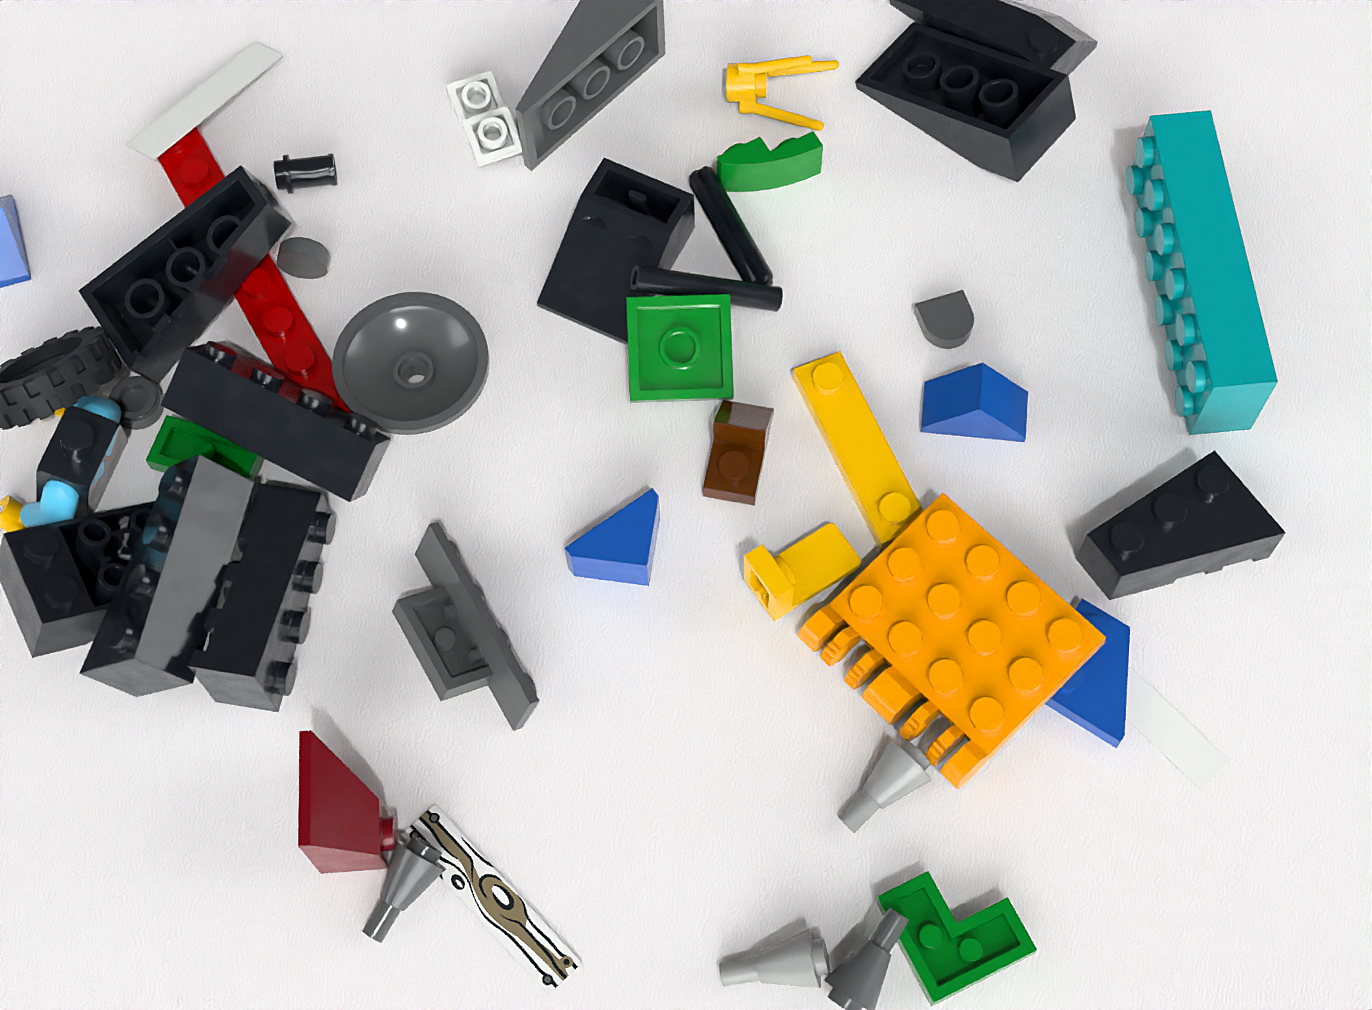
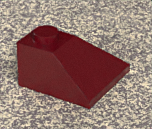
(338, 815)

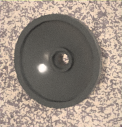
(408, 338)

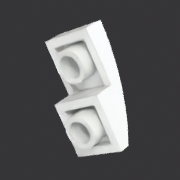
(484, 118)

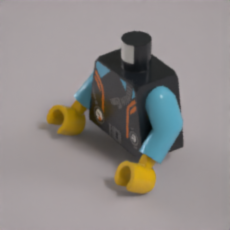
(72, 467)

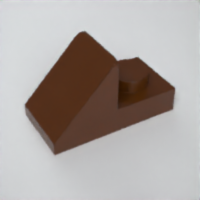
(737, 452)

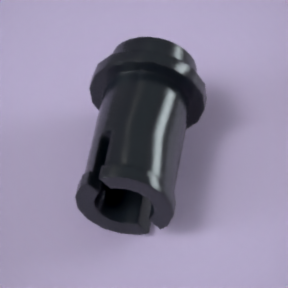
(304, 172)

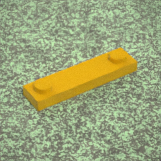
(858, 447)

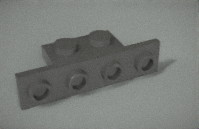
(458, 636)

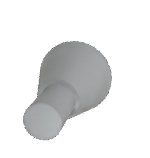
(894, 776)
(791, 962)

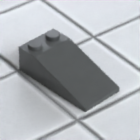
(588, 66)

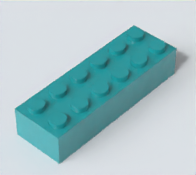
(1200, 274)

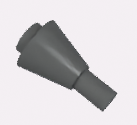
(408, 876)
(862, 974)

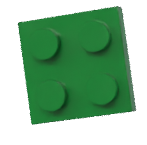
(680, 348)

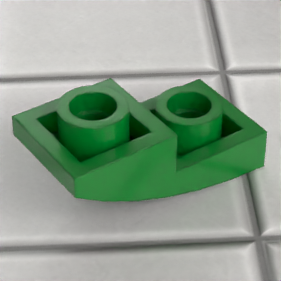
(756, 168)

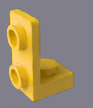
(799, 571)

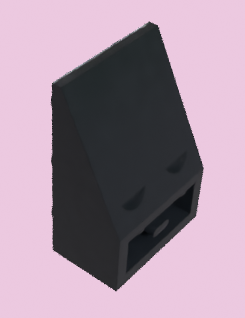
(615, 225)
(67, 574)

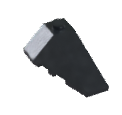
(1006, 28)

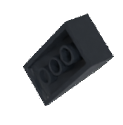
(972, 98)

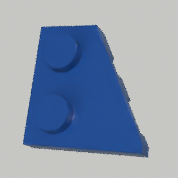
(1098, 690)

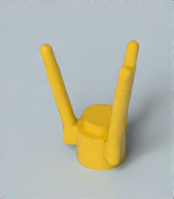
(750, 81)

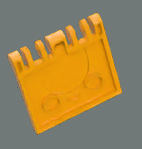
(957, 629)

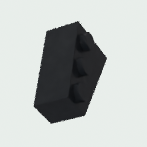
(1179, 530)

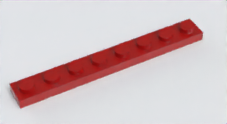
(263, 294)

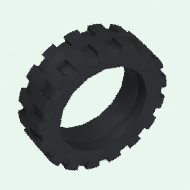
(55, 375)

